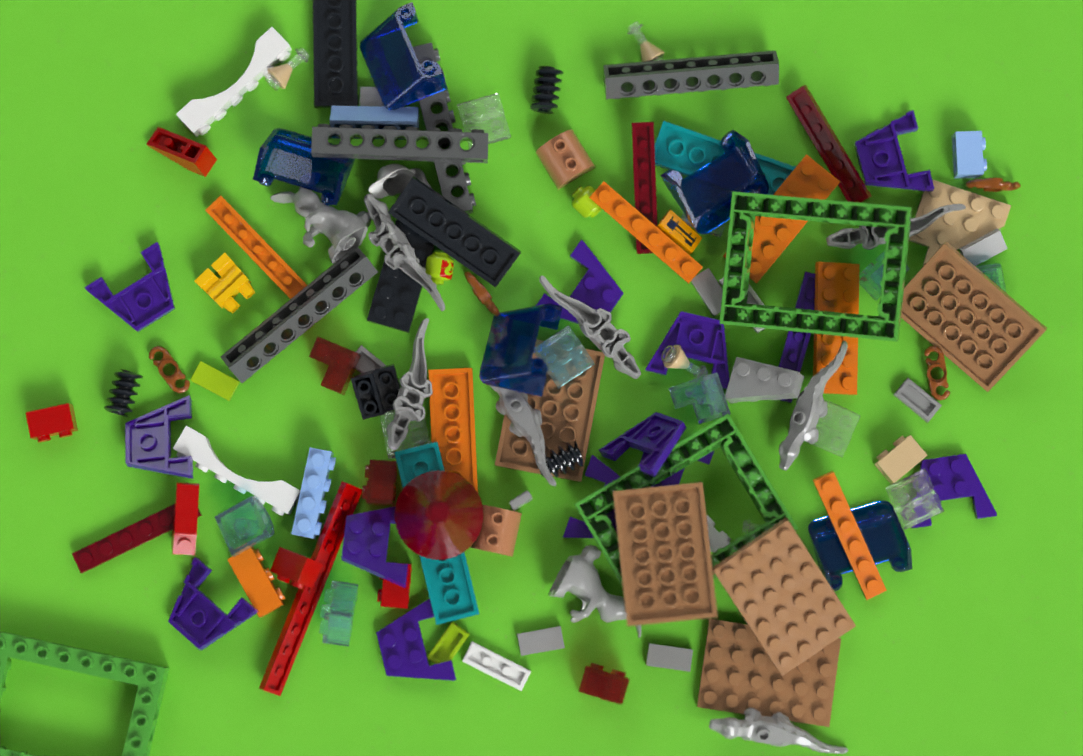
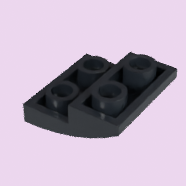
(376, 390)

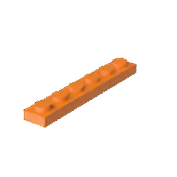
(646, 232)
(256, 247)
(849, 535)

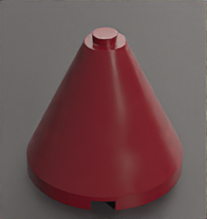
(439, 515)

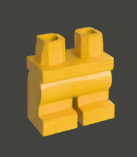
(226, 287)

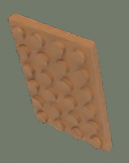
(968, 317)
(565, 416)
(665, 554)
(783, 596)
(742, 676)

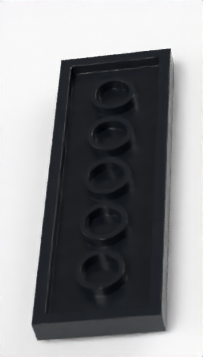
(335, 53)
(454, 231)
(397, 292)

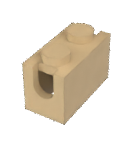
(900, 459)

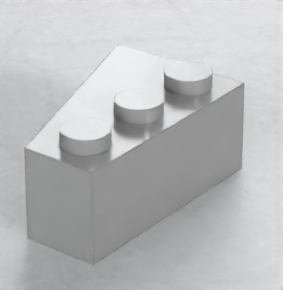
(761, 381)

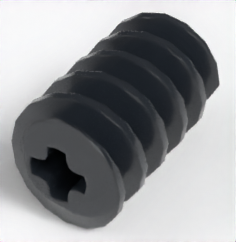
(545, 89)
(123, 392)
(563, 459)

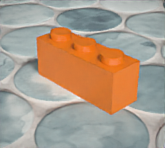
(257, 581)

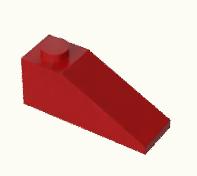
(183, 151)
(185, 519)

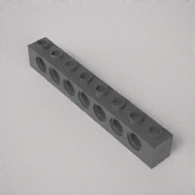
(691, 74)
(445, 118)
(388, 151)
(299, 314)

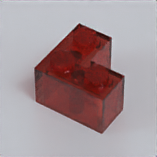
(340, 361)
(381, 483)
(603, 684)

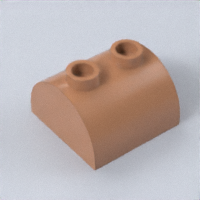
(564, 158)
(498, 531)

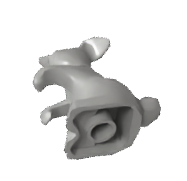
(340, 226)
(583, 580)

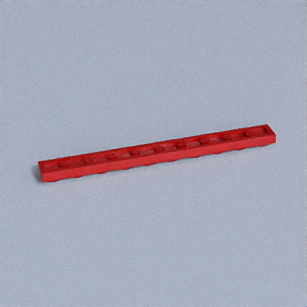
(307, 599)

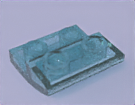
(564, 356)

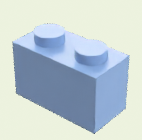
(968, 154)

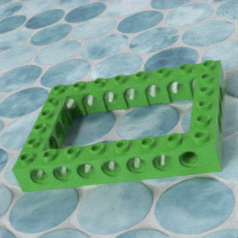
(738, 263)
(717, 434)
(148, 676)

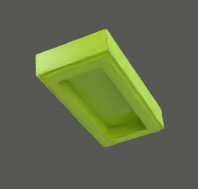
(215, 381)
(448, 644)

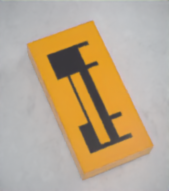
(679, 232)

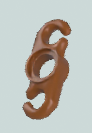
(993, 184)
(481, 293)
(168, 359)
(939, 362)

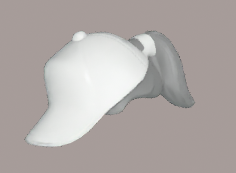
(393, 180)

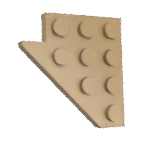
(961, 226)

